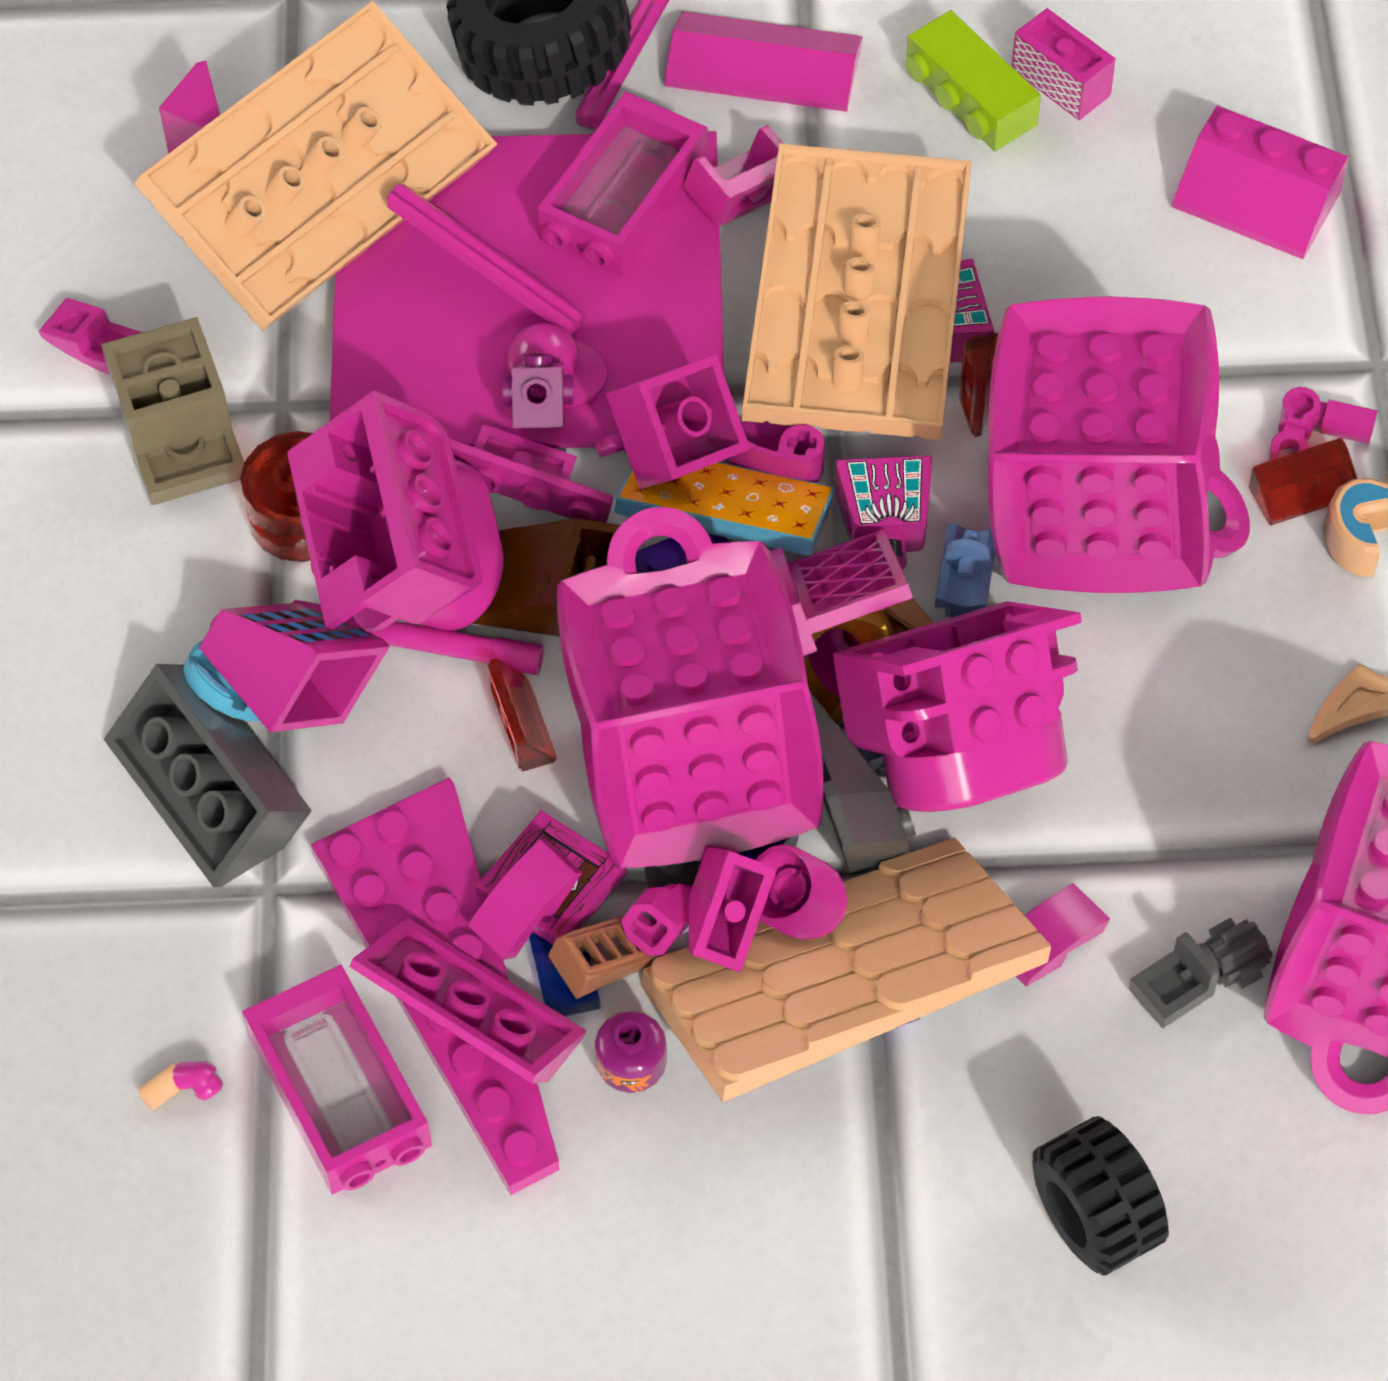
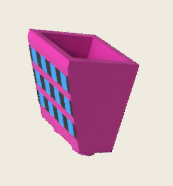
(291, 664)

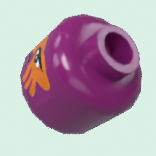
(631, 1052)

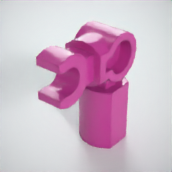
(1304, 412)

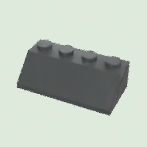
(205, 776)

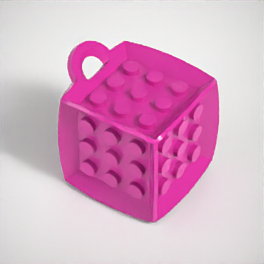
(1107, 446)
(690, 697)
(1334, 947)

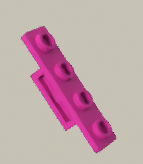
(532, 474)

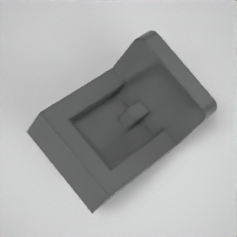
(1177, 981)

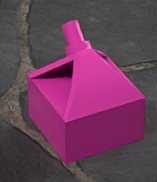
(675, 422)

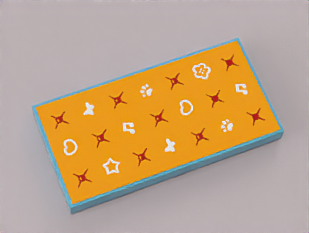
(739, 504)

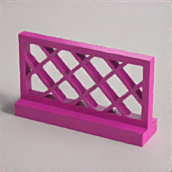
(841, 584)

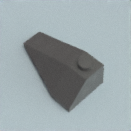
(859, 802)

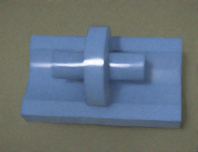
(965, 570)

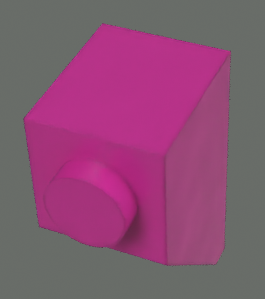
(727, 906)

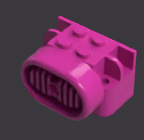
(395, 520)
(961, 705)

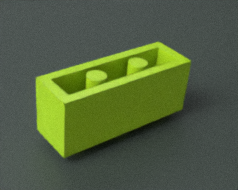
(972, 80)

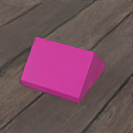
(189, 106)

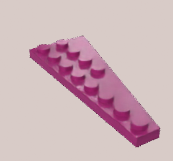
(422, 867)

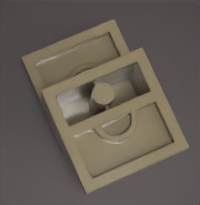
(174, 410)

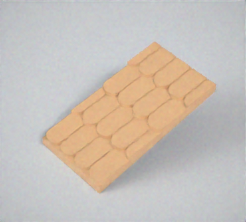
(304, 164)
(858, 292)
(908, 945)

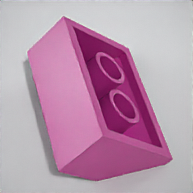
(1260, 182)

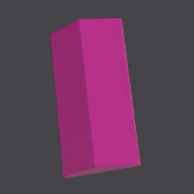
(763, 61)
(470, 1001)

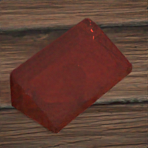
(976, 380)
(1301, 480)
(520, 716)

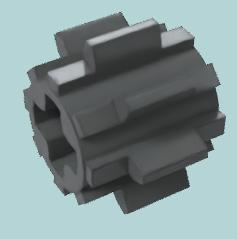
(1239, 952)

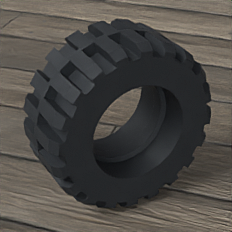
(542, 57)

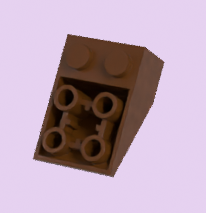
(534, 565)

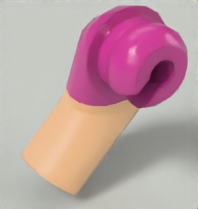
(178, 1077)

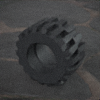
(1100, 1195)

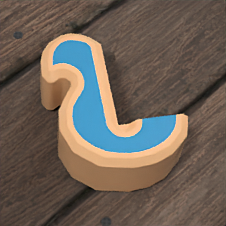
(1350, 524)

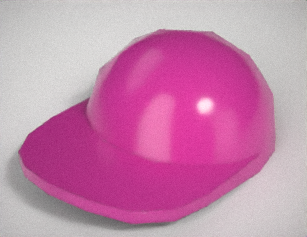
(581, 361)
(805, 894)

